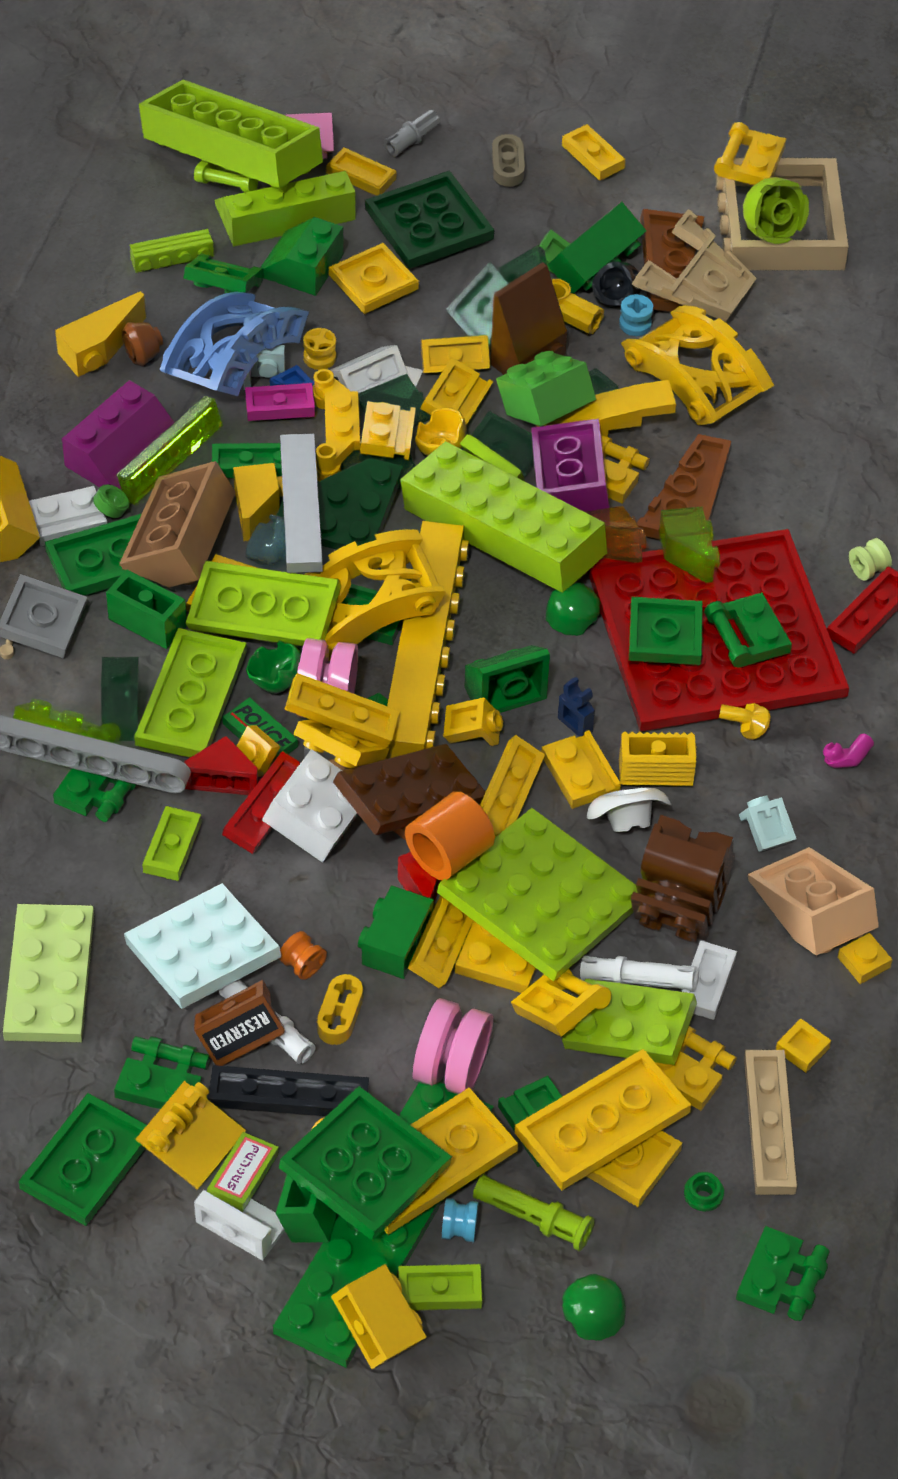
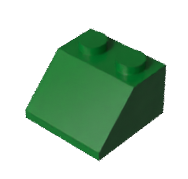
(304, 255)
(510, 678)

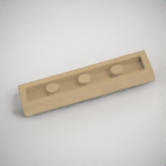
(770, 1122)

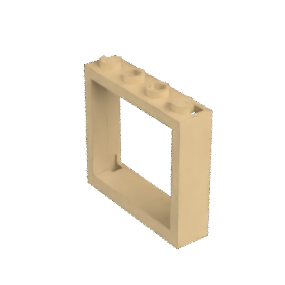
(795, 254)

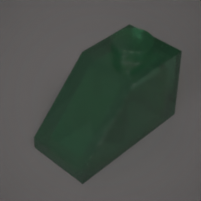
(121, 694)

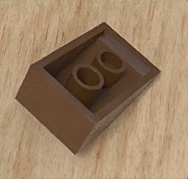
(526, 320)

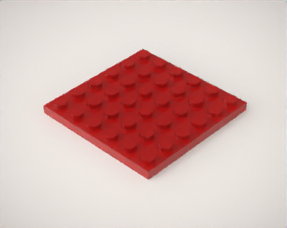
(689, 693)

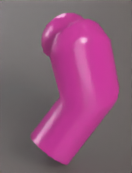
(848, 757)

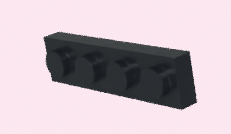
(280, 1090)

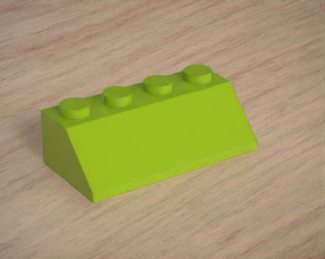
(273, 210)

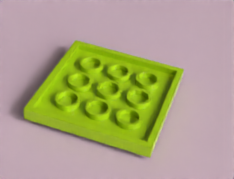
(541, 894)

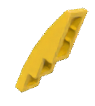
(625, 406)

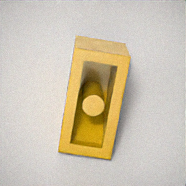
(256, 495)

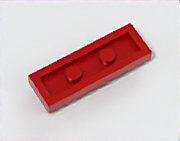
(866, 612)
(246, 824)

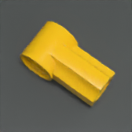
(577, 310)

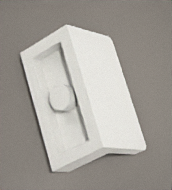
(371, 369)
(252, 1230)

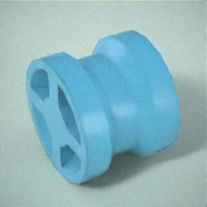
(636, 315)
(459, 1220)

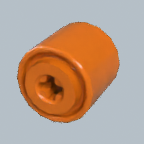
(450, 835)

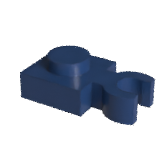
(575, 708)

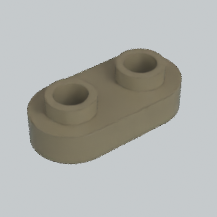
(508, 160)

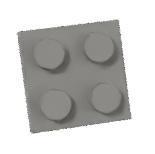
(42, 616)

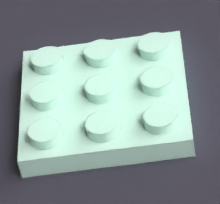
(202, 945)

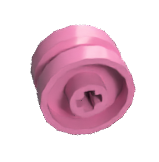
(340, 671)
(452, 1046)

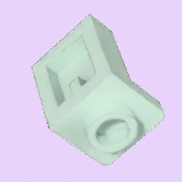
(269, 364)
(768, 822)

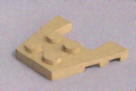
(710, 281)

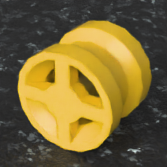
(319, 348)

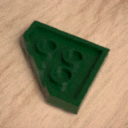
(356, 502)

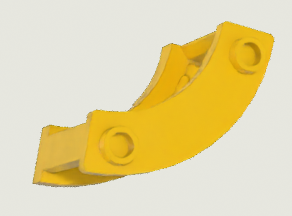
(691, 328)
(396, 597)

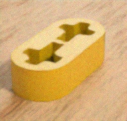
(348, 1011)

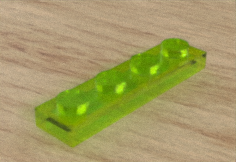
(170, 449)

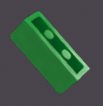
(598, 246)

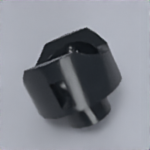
(615, 283)

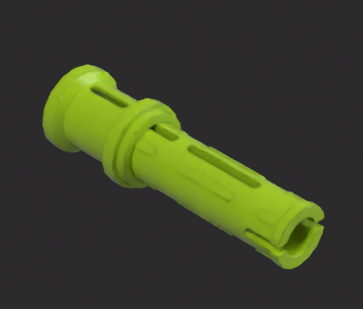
(550, 1217)

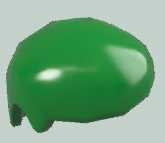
(573, 609)
(274, 668)
(594, 1307)

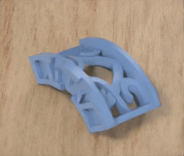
(235, 354)

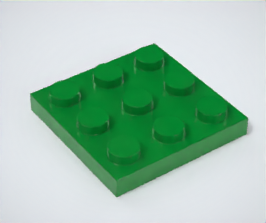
(365, 1162)

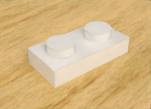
(714, 970)

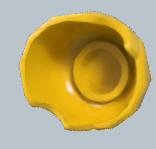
(443, 426)

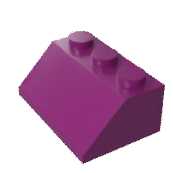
(115, 434)

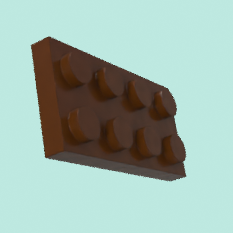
(406, 786)

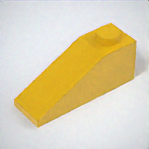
(98, 336)

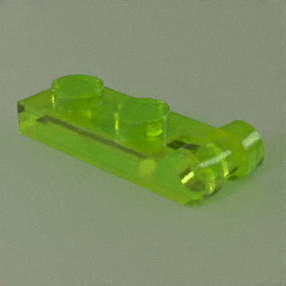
(40, 713)

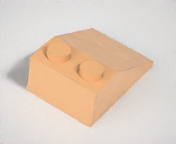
(816, 900)

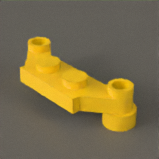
(341, 422)

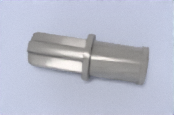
(411, 133)

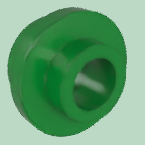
(704, 1182)

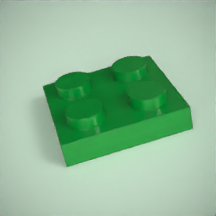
(665, 630)

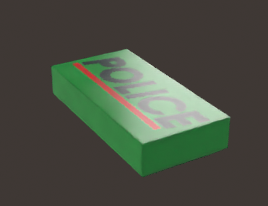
(249, 714)

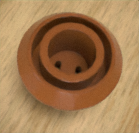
(141, 342)

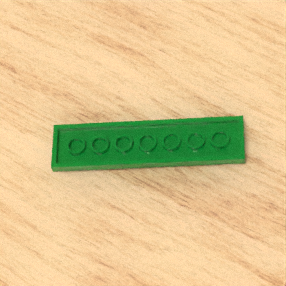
(310, 1314)

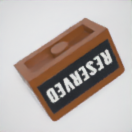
(238, 1024)

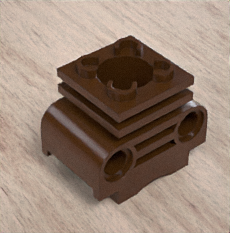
(682, 879)

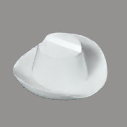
(627, 807)

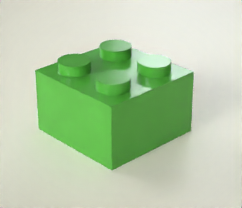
(545, 388)

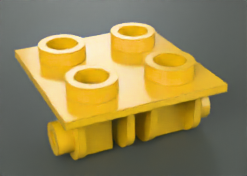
(190, 1134)

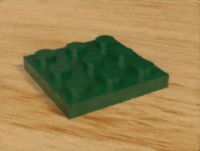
(429, 219)

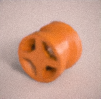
(302, 955)

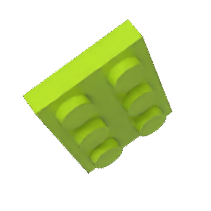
(635, 1021)

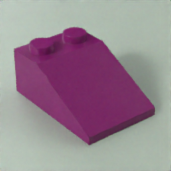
(571, 463)

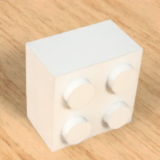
(311, 807)

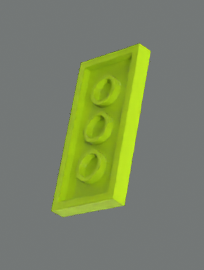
(262, 603)
(190, 693)

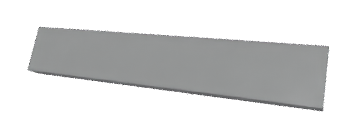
(301, 503)

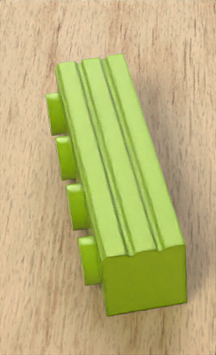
(170, 250)

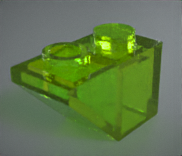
(687, 541)

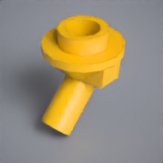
(753, 719)

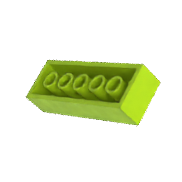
(231, 133)
(505, 516)

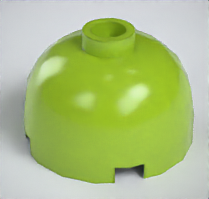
(775, 209)

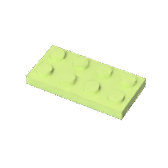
(49, 973)

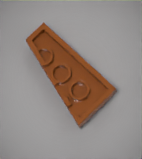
(665, 248)
(692, 484)

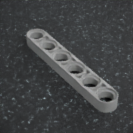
(86, 754)

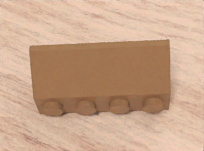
(179, 525)

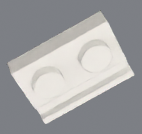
(66, 513)

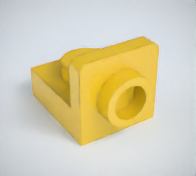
(471, 721)

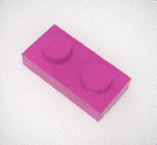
(279, 401)

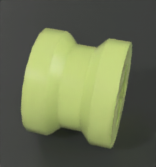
(870, 559)

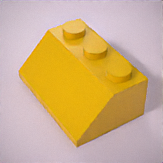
(17, 521)

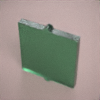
(397, 392)

